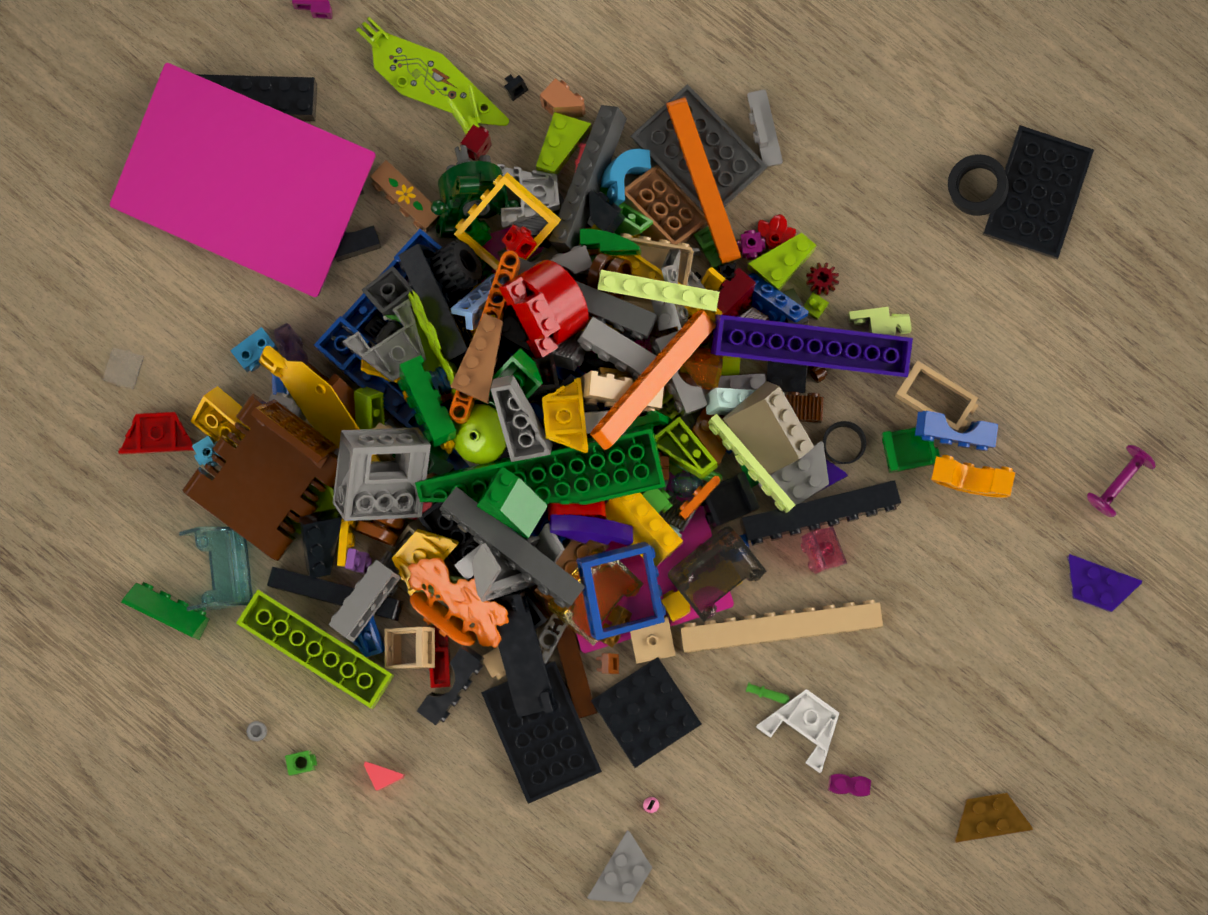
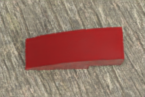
(441, 674)

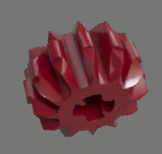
(818, 284)

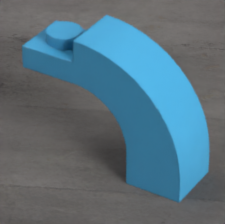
(630, 162)

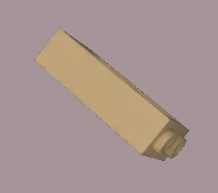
(901, 394)

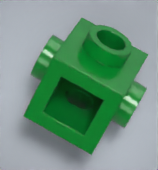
(479, 231)

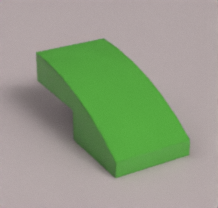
(708, 247)

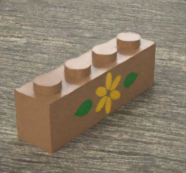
(405, 195)

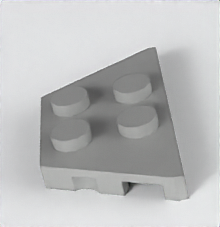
(804, 476)
(623, 873)

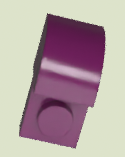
(319, 8)

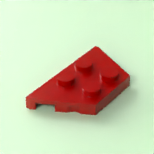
(156, 434)

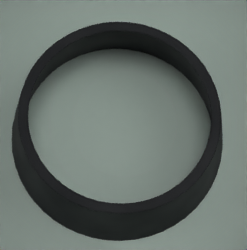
(856, 428)

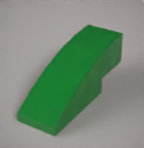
(608, 243)

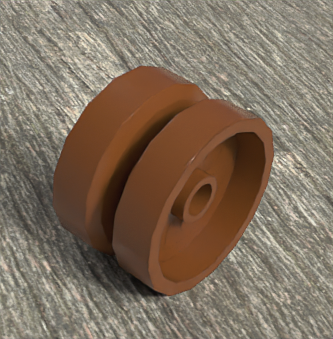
(379, 529)

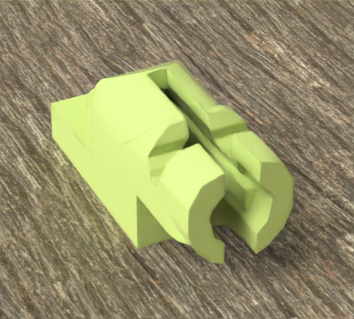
(881, 321)

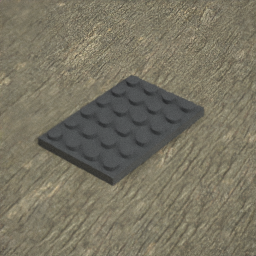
(729, 158)

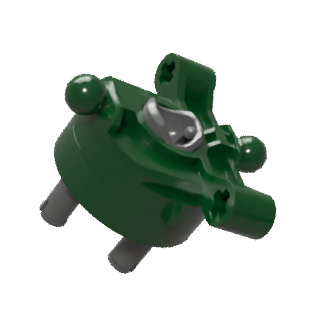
(462, 188)

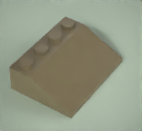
(769, 428)

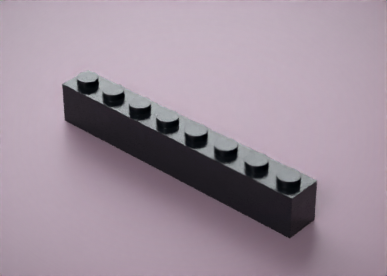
(820, 512)

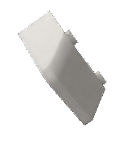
(496, 579)

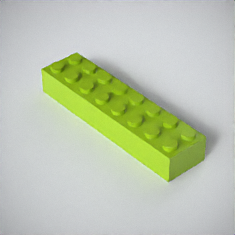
(315, 649)

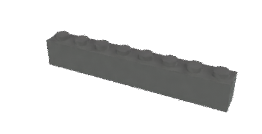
(588, 177)
(607, 308)
(512, 548)

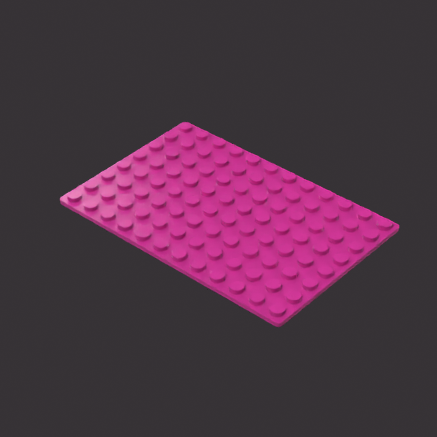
(242, 179)

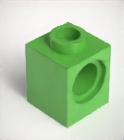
(291, 761)

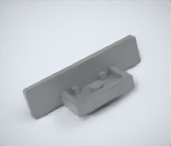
(764, 128)
(670, 314)

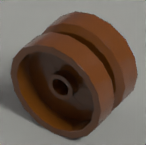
(609, 263)

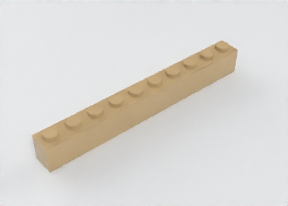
(781, 627)

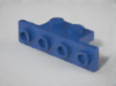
(775, 303)

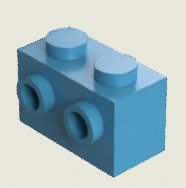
(250, 349)

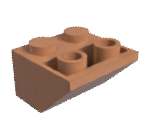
(561, 100)

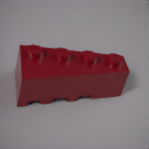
(734, 296)

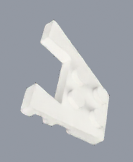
(811, 719)

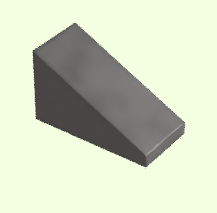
(673, 258)

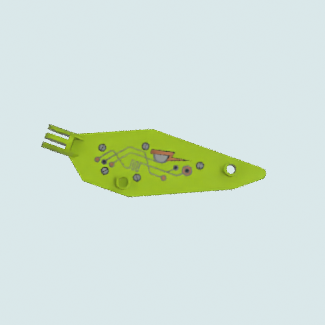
(426, 76)

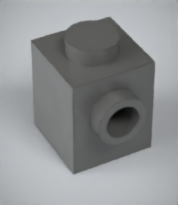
(387, 330)

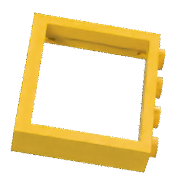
(487, 196)

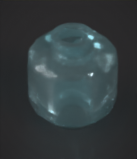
(685, 484)

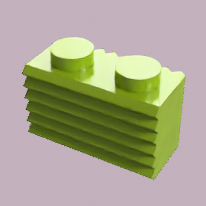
(368, 408)

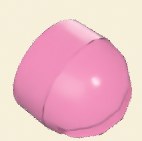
(647, 801)

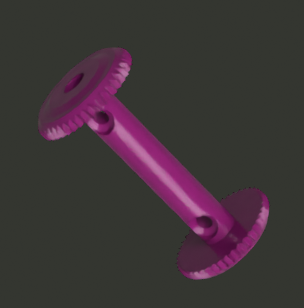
(1139, 458)

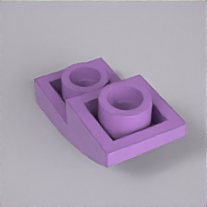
(357, 561)

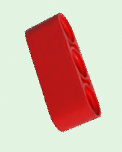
(595, 510)

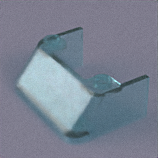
(228, 567)

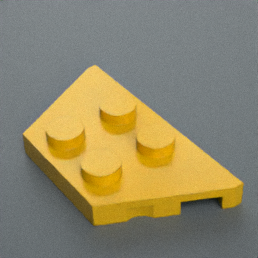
(565, 416)
(346, 540)
(421, 546)

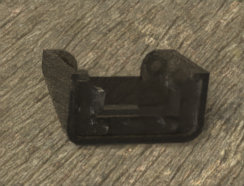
(715, 571)

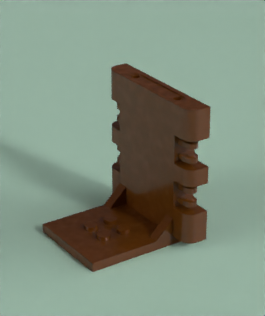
(265, 475)

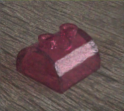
(823, 550)

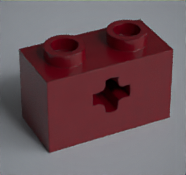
(477, 142)

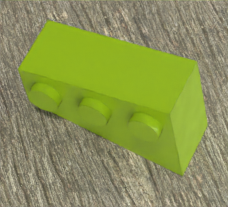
(561, 142)
(783, 261)
(685, 449)

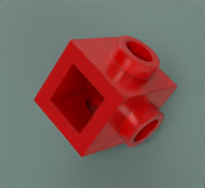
(519, 241)

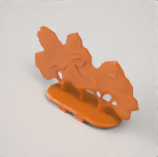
(462, 604)

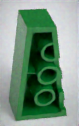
(425, 402)

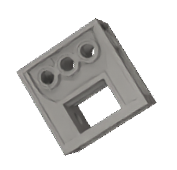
(376, 488)

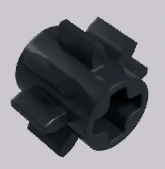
(727, 266)

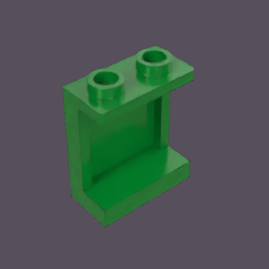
(907, 451)

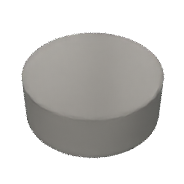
(256, 731)

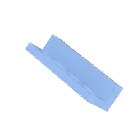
(476, 307)

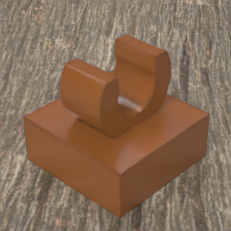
(610, 663)

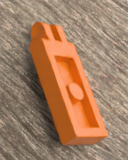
(700, 494)

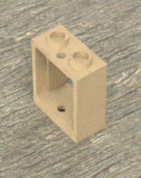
(424, 648)

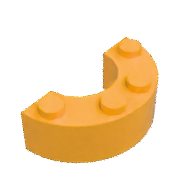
(973, 480)

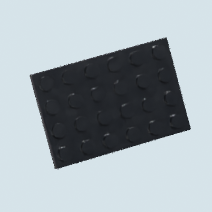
(1042, 192)
(543, 748)

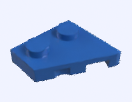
(369, 640)

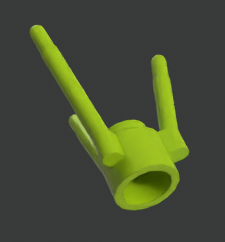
(466, 123)

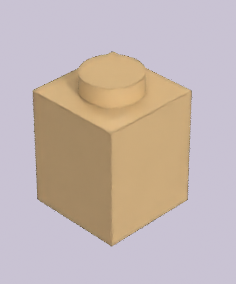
(494, 664)

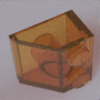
(704, 368)

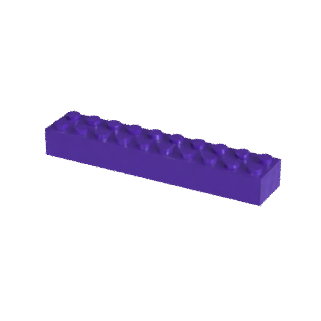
(811, 345)

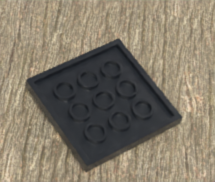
(646, 712)

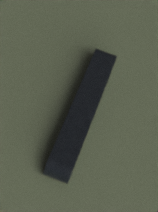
(325, 591)

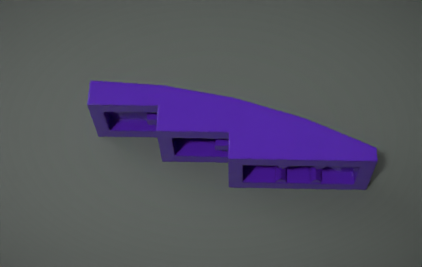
(591, 528)

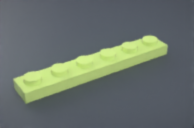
(658, 290)
(755, 469)

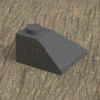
(388, 291)

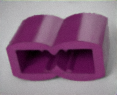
(843, 784)

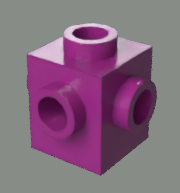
(748, 251)

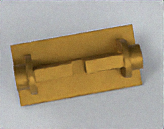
(617, 616)

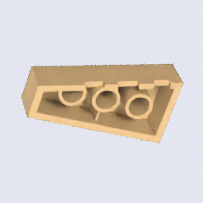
(609, 390)

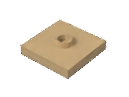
(653, 642)

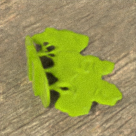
(430, 342)

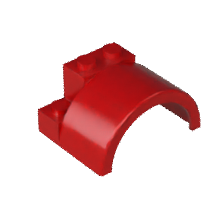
(553, 309)

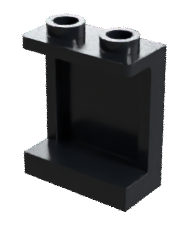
(730, 501)

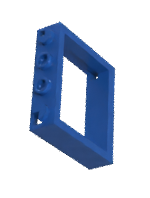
(584, 568)

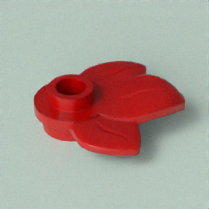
(777, 229)

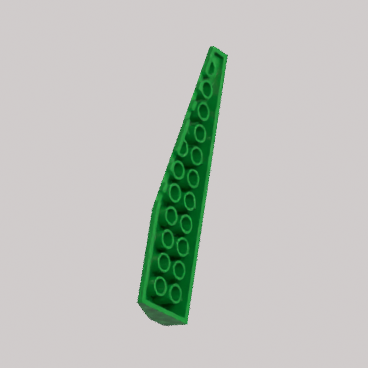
(566, 474)

